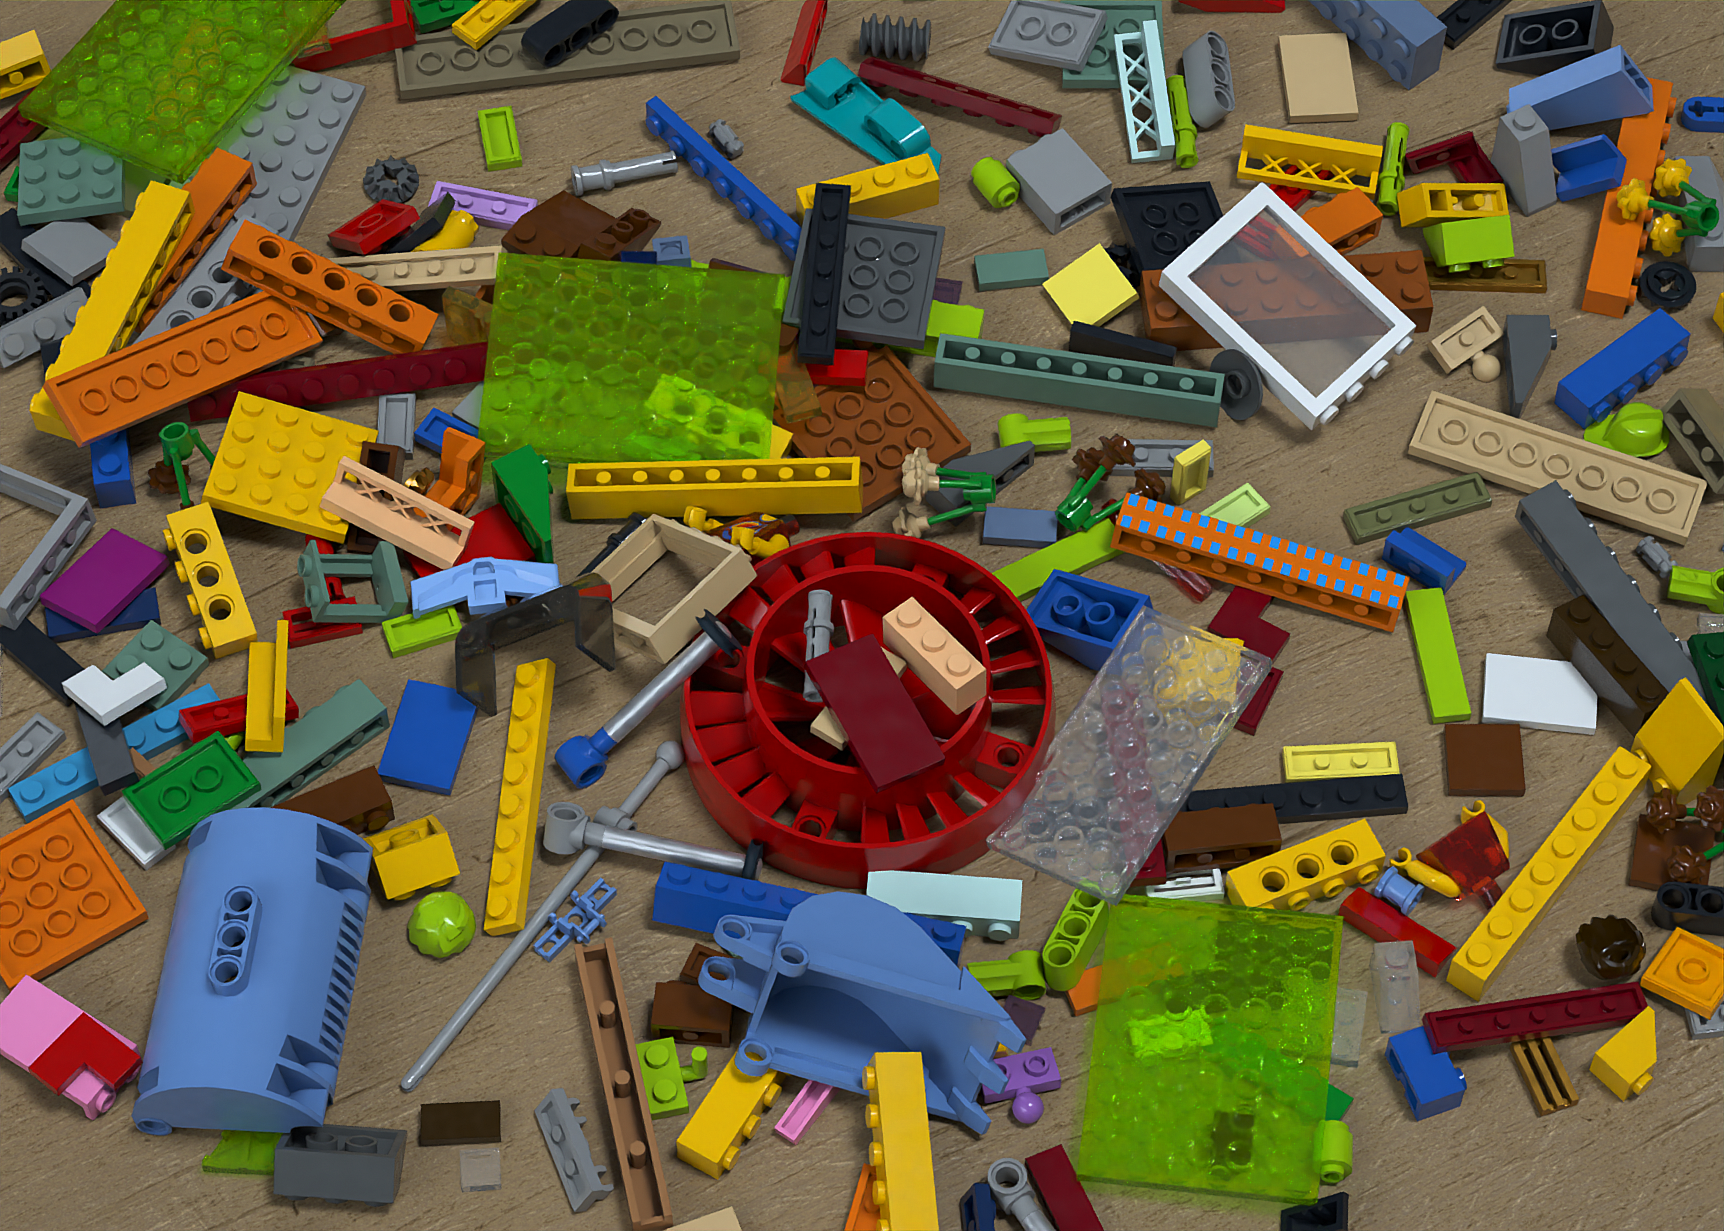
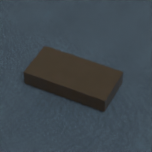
(460, 1123)

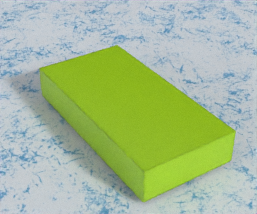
(499, 138)
(411, 635)

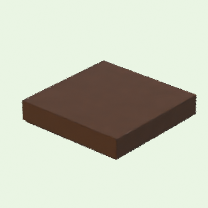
(1484, 760)
(1652, 849)

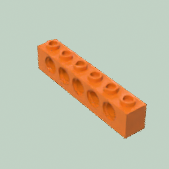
(328, 290)

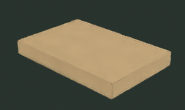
(1318, 78)

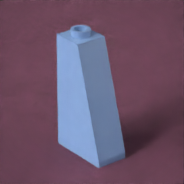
(1587, 91)

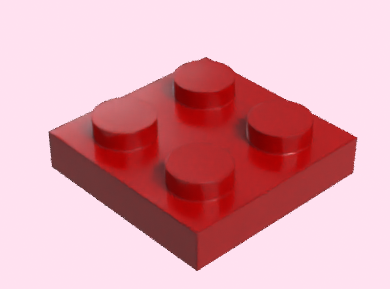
(374, 226)

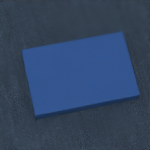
(428, 738)

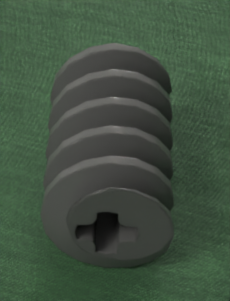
(895, 38)

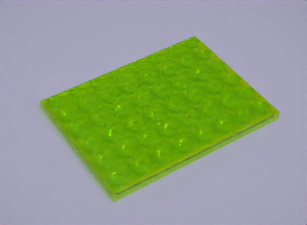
(172, 76)
(630, 361)
(1212, 1050)

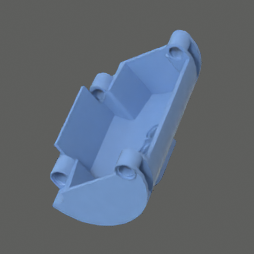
(273, 1038)

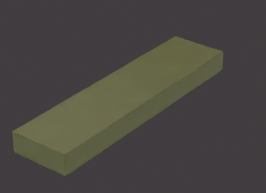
(1417, 508)

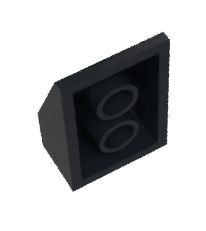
(1553, 37)

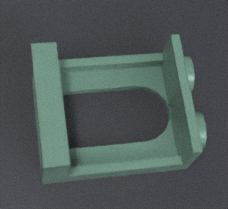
(381, 566)

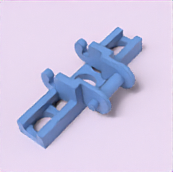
(591, 920)

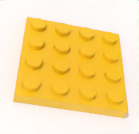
(281, 464)

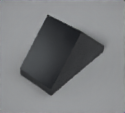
(1327, 1215)

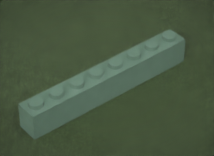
(1078, 380)

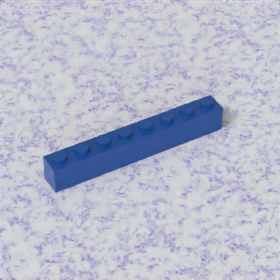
(701, 897)

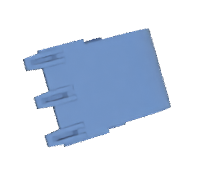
(857, 982)

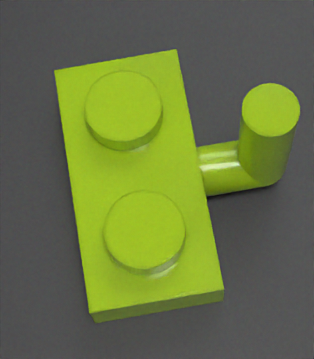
(665, 1077)

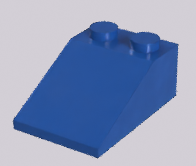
(1084, 615)

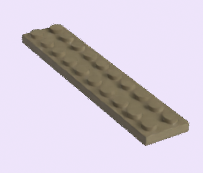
(634, 43)

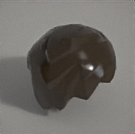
(1610, 947)

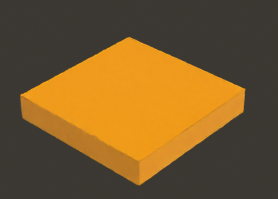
(1688, 973)

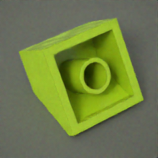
(1470, 241)

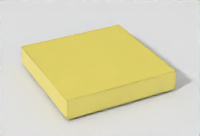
(1091, 288)

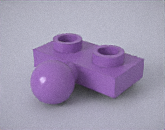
(1027, 1075)

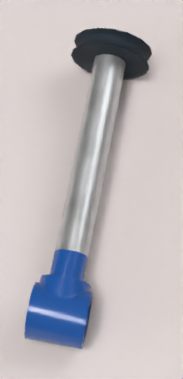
(585, 756)

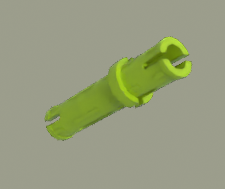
(1183, 129)
(1392, 179)

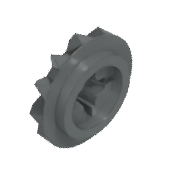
(380, 189)

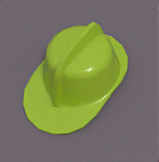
(1633, 431)

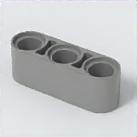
(1208, 79)

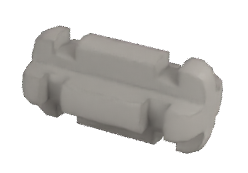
(726, 138)
(1656, 556)

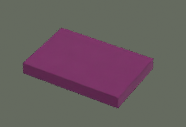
(104, 580)

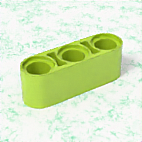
(1074, 940)

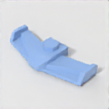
(482, 583)

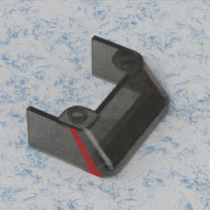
(581, 599)

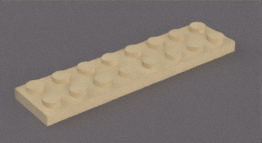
(1534, 456)

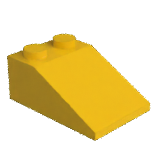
(1681, 744)

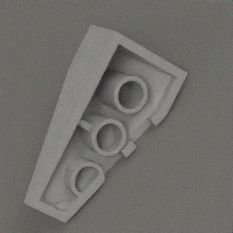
(1707, 252)

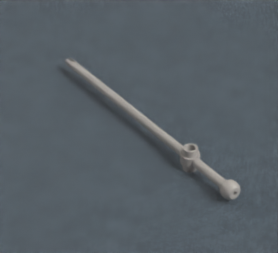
(669, 756)

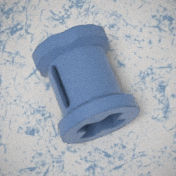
(1399, 890)

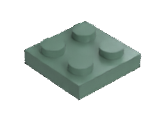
(166, 655)

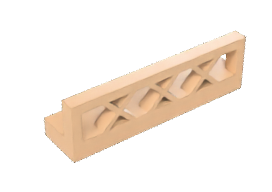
(396, 519)

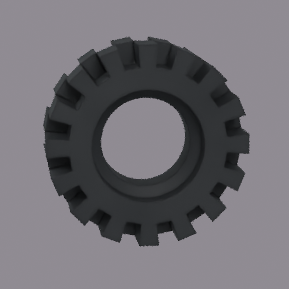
(23, 284)

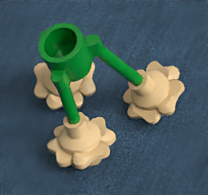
(923, 476)

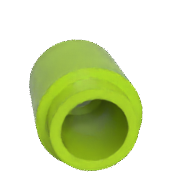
(995, 182)
(1336, 1152)

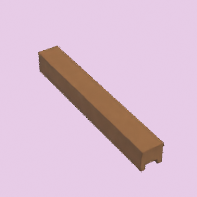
(623, 1087)

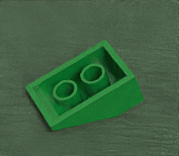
(524, 494)

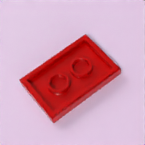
(491, 536)

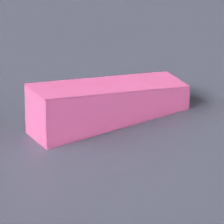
(805, 1110)

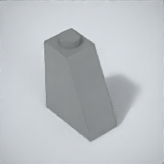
(1525, 160)

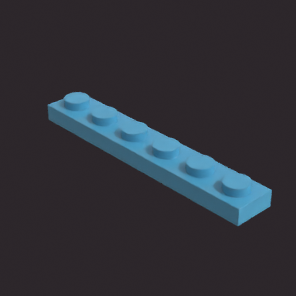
(76, 772)

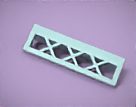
(1157, 90)

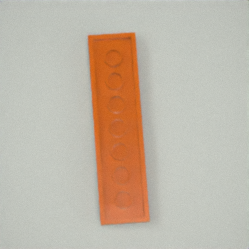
(179, 365)

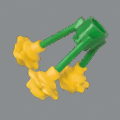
(1667, 232)

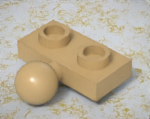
(1466, 342)

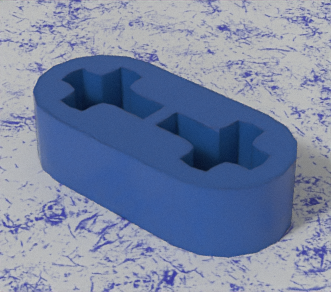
(1711, 112)

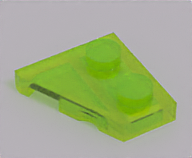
(243, 1153)

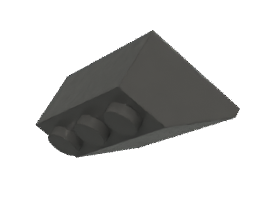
(340, 1164)

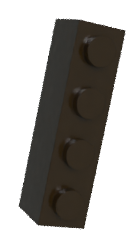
(1606, 663)

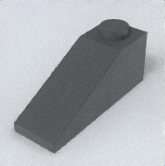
(1526, 354)
(1005, 464)

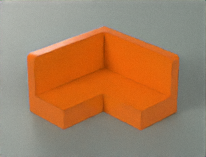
(459, 473)

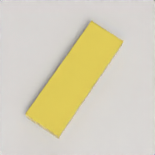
(1339, 761)

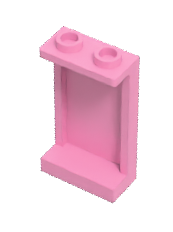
(32, 1021)

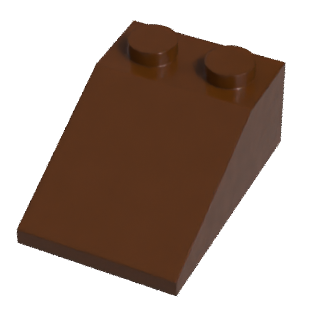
(555, 227)

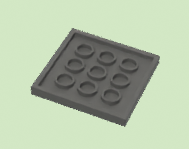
(885, 280)

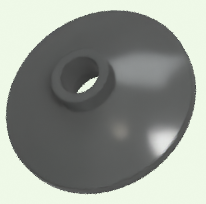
(1241, 386)

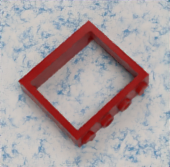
(366, 42)

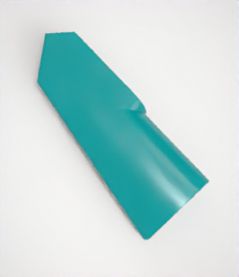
(862, 117)

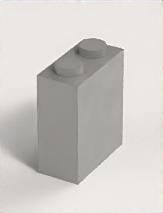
(1059, 181)

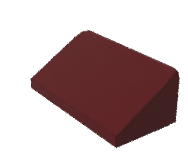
(1442, 152)

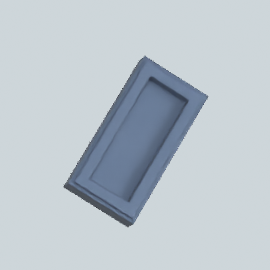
(1019, 527)

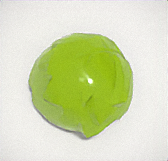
(442, 924)

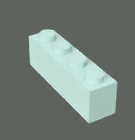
(981, 903)

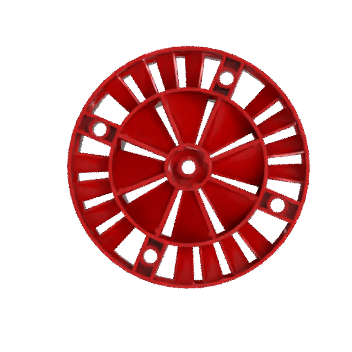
(867, 580)

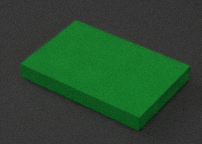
(190, 789)

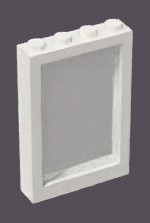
(1289, 305)

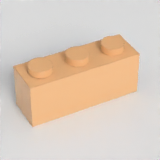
(934, 655)

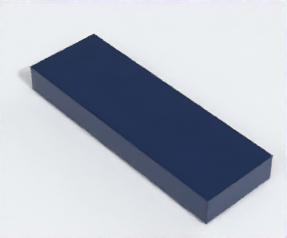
(133, 616)

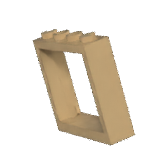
(646, 545)

